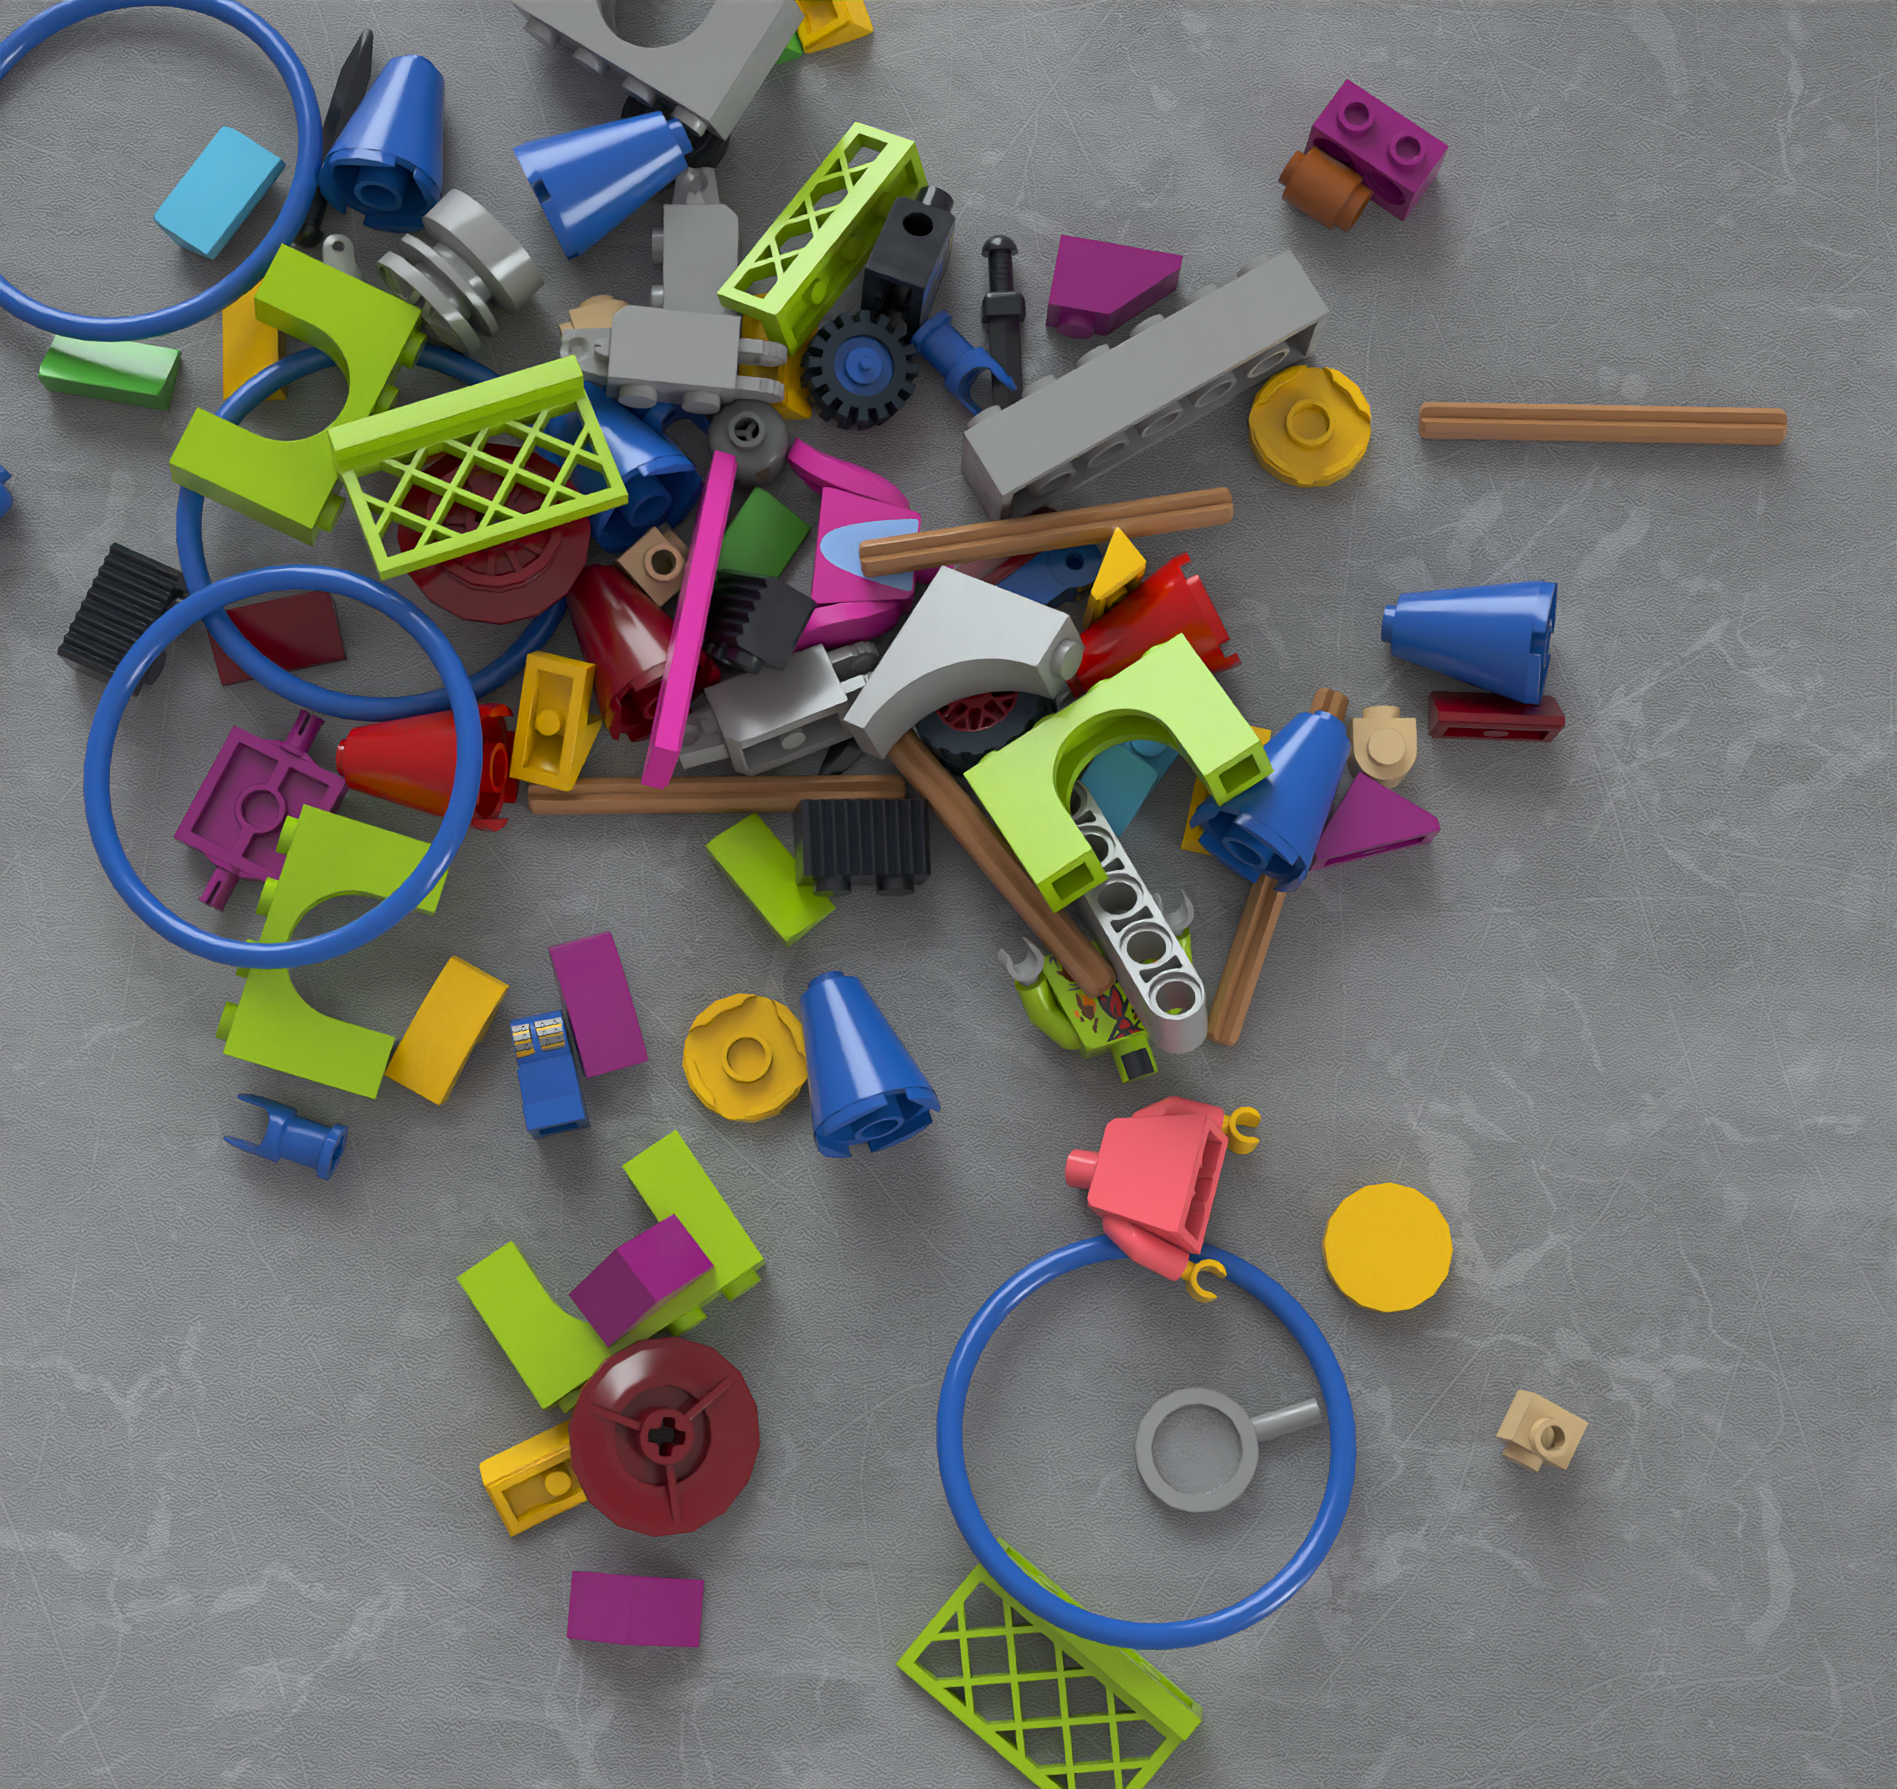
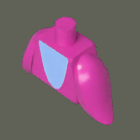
(853, 509)

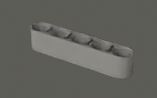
(1138, 936)

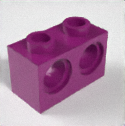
(1380, 145)

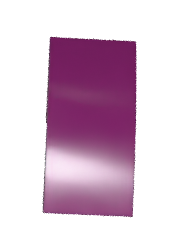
(597, 1004)

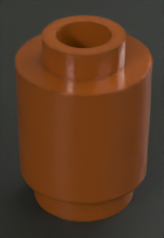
(1324, 189)

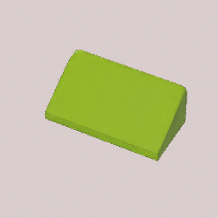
(766, 879)

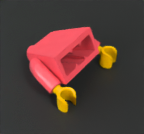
(1160, 1180)

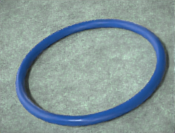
(284, 229)
(263, 669)
(428, 871)
(1102, 1628)

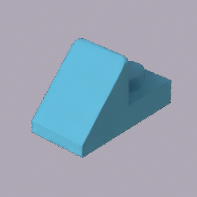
(1126, 777)

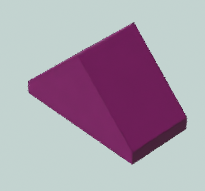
(1370, 824)
(640, 1279)
(635, 1609)

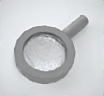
(1203, 1449)

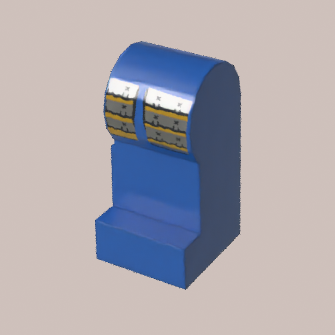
(1056, 576)
(548, 1075)

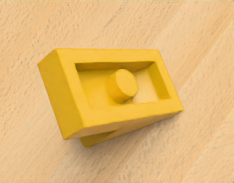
(554, 721)

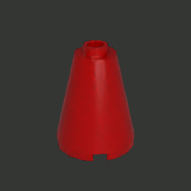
(1149, 617)
(416, 760)

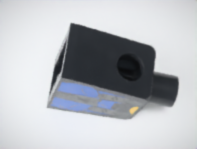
(910, 260)

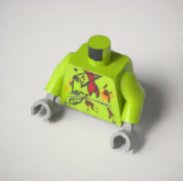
(1087, 1024)

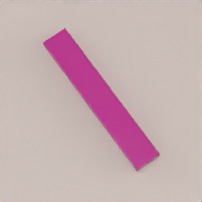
(689, 622)

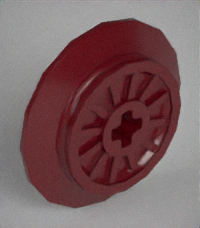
(509, 578)
(693, 1474)

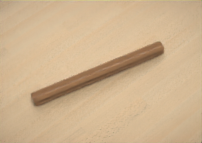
(1602, 423)
(1045, 532)
(709, 794)
(1001, 865)
(1255, 930)

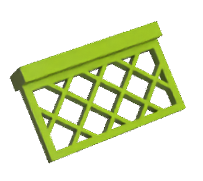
(463, 418)
(1117, 1668)

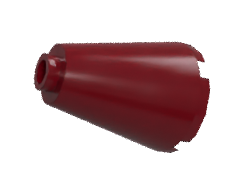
(629, 645)

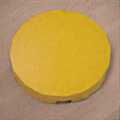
(1309, 426)
(745, 1058)
(1387, 1248)

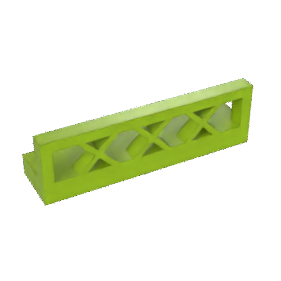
(841, 240)

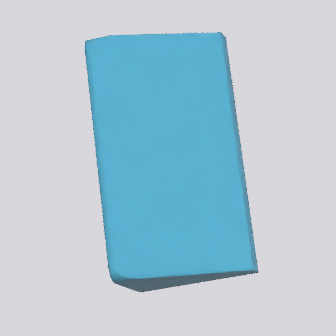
(218, 193)

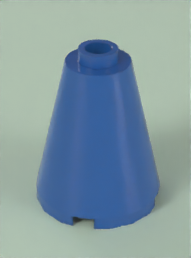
(391, 149)
(602, 174)
(656, 475)
(1479, 635)
(1282, 817)
(858, 1071)

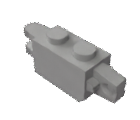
(695, 246)
(674, 359)
(777, 713)

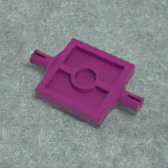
(246, 803)

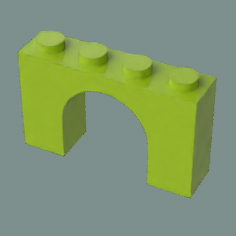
(295, 482)
(1157, 699)
(272, 1023)
(561, 1352)

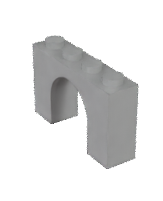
(701, 78)

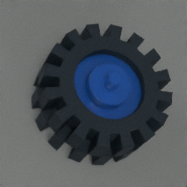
(859, 370)

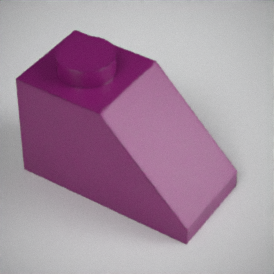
(1106, 285)

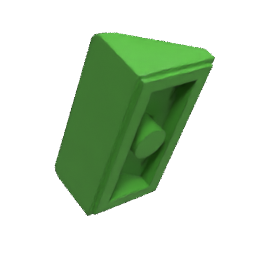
(112, 371)
(762, 536)

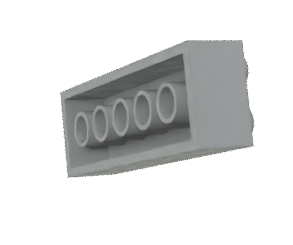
(1142, 388)

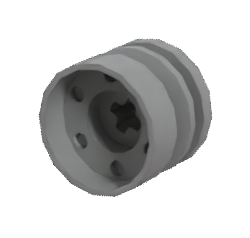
(468, 265)

